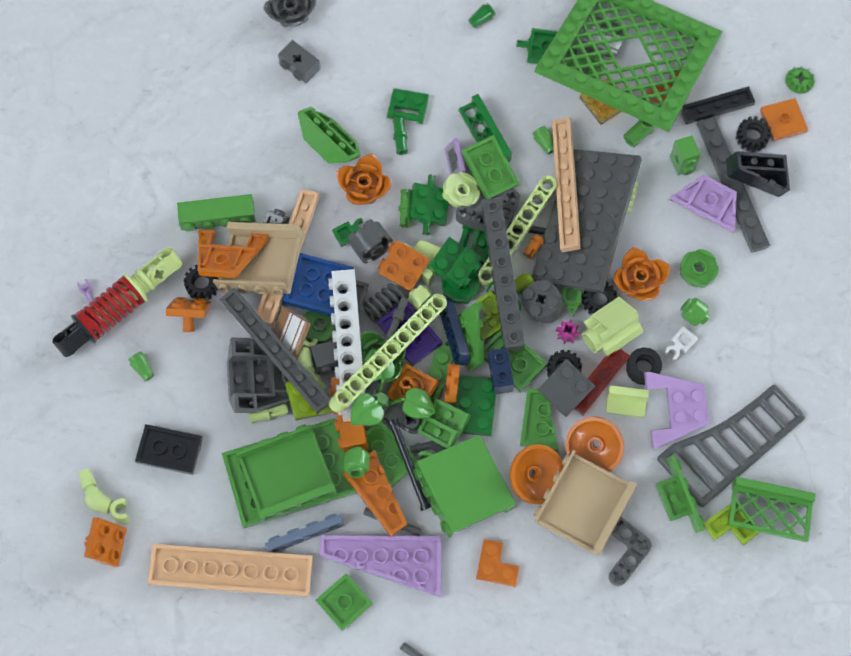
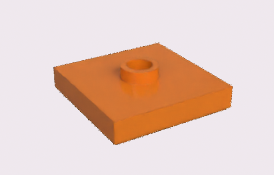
(784, 119)

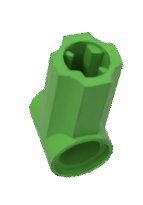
(638, 133)

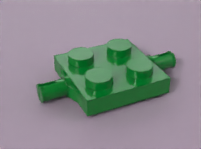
(538, 44)
(428, 205)

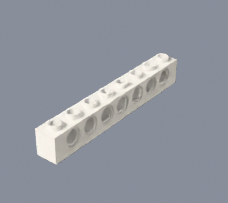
(345, 281)

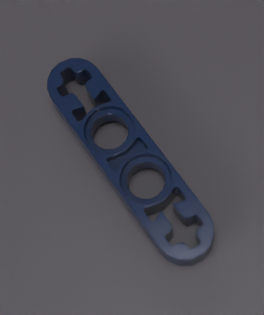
(454, 334)

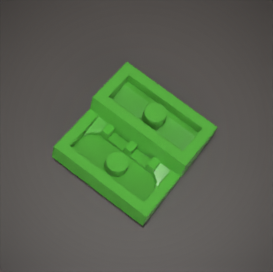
(445, 424)

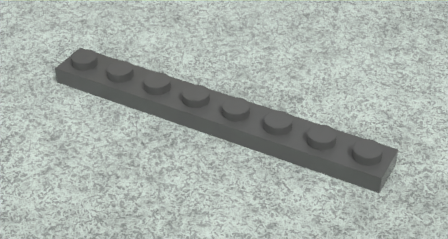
(745, 211)
(276, 350)

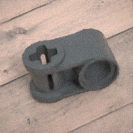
(396, 411)

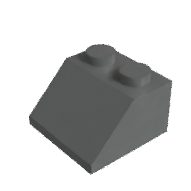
(566, 388)

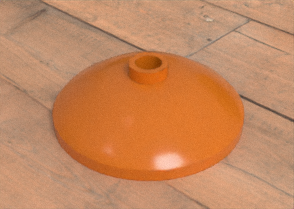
(582, 438)
(544, 465)

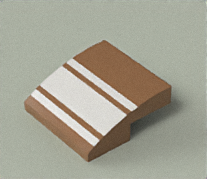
(291, 330)

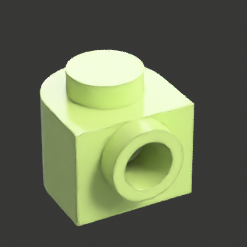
(419, 296)

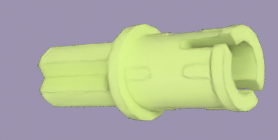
(267, 414)

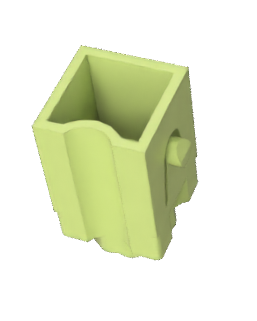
(612, 327)

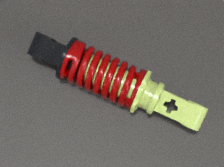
(114, 302)

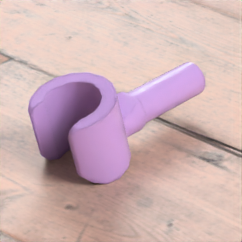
(85, 290)

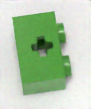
(685, 155)

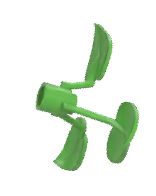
(369, 410)

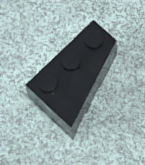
(760, 171)

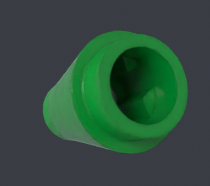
(482, 15)

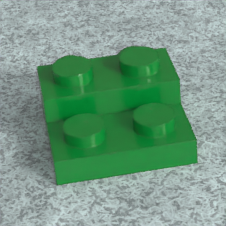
(455, 263)

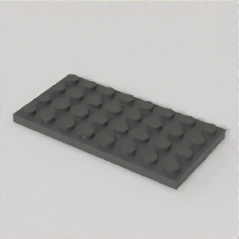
(603, 197)

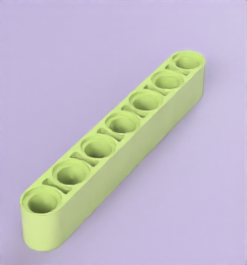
(522, 223)

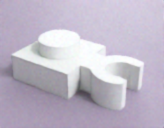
(681, 342)

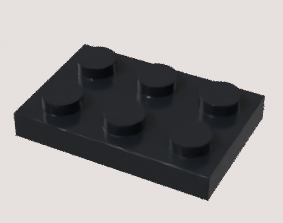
(169, 449)

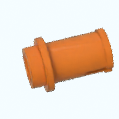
(533, 246)

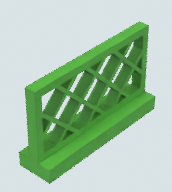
(778, 494)

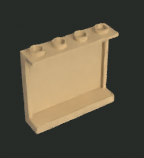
(274, 264)
(584, 503)

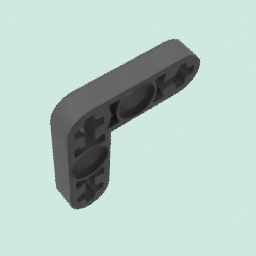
(478, 213)
(632, 551)

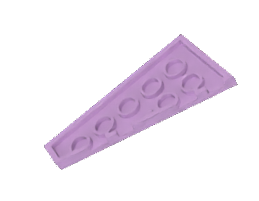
(401, 559)

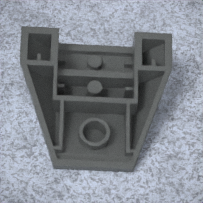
(253, 378)

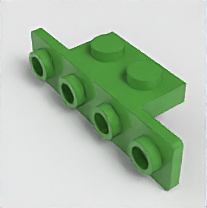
(677, 498)

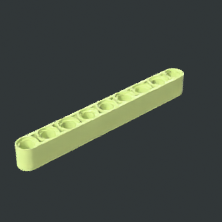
(383, 357)

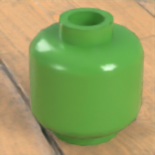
(695, 311)
(356, 462)

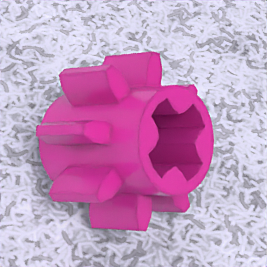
(568, 326)

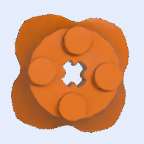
(366, 170)
(637, 263)

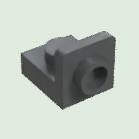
(276, 217)

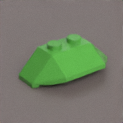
(327, 137)

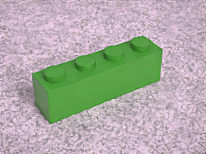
(215, 212)

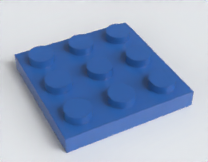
(311, 284)

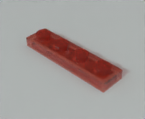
(602, 377)

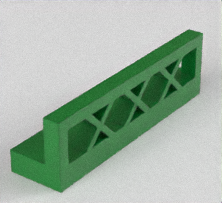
(487, 122)

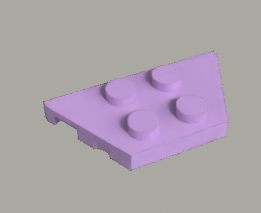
(709, 201)

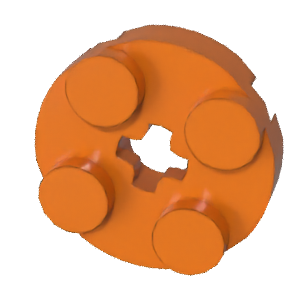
(452, 383)

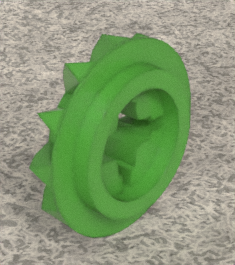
(793, 83)

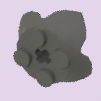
(288, 17)

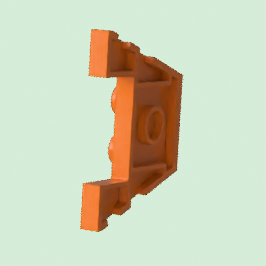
(226, 260)

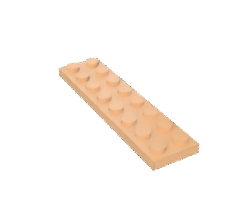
(230, 570)

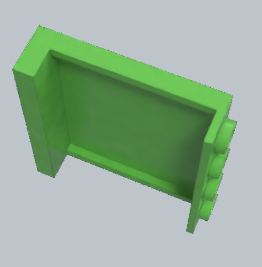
(286, 472)
(463, 485)

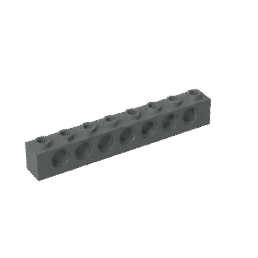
(502, 274)

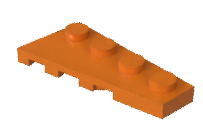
(378, 496)

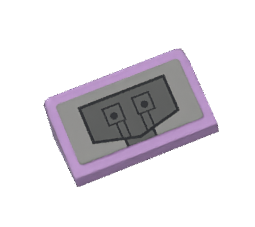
(454, 157)

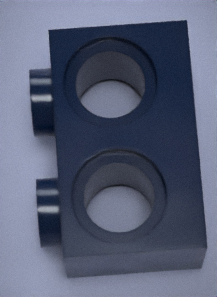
(500, 371)

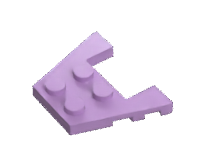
(685, 407)

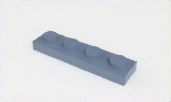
(297, 536)

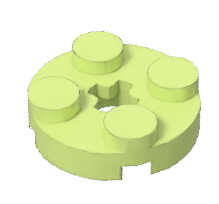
(458, 181)

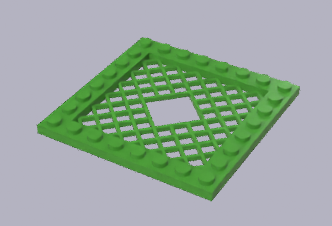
(659, 115)

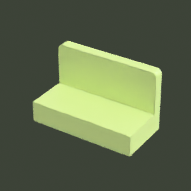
(626, 401)

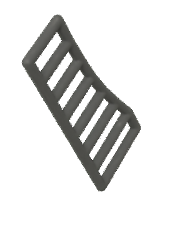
(731, 423)

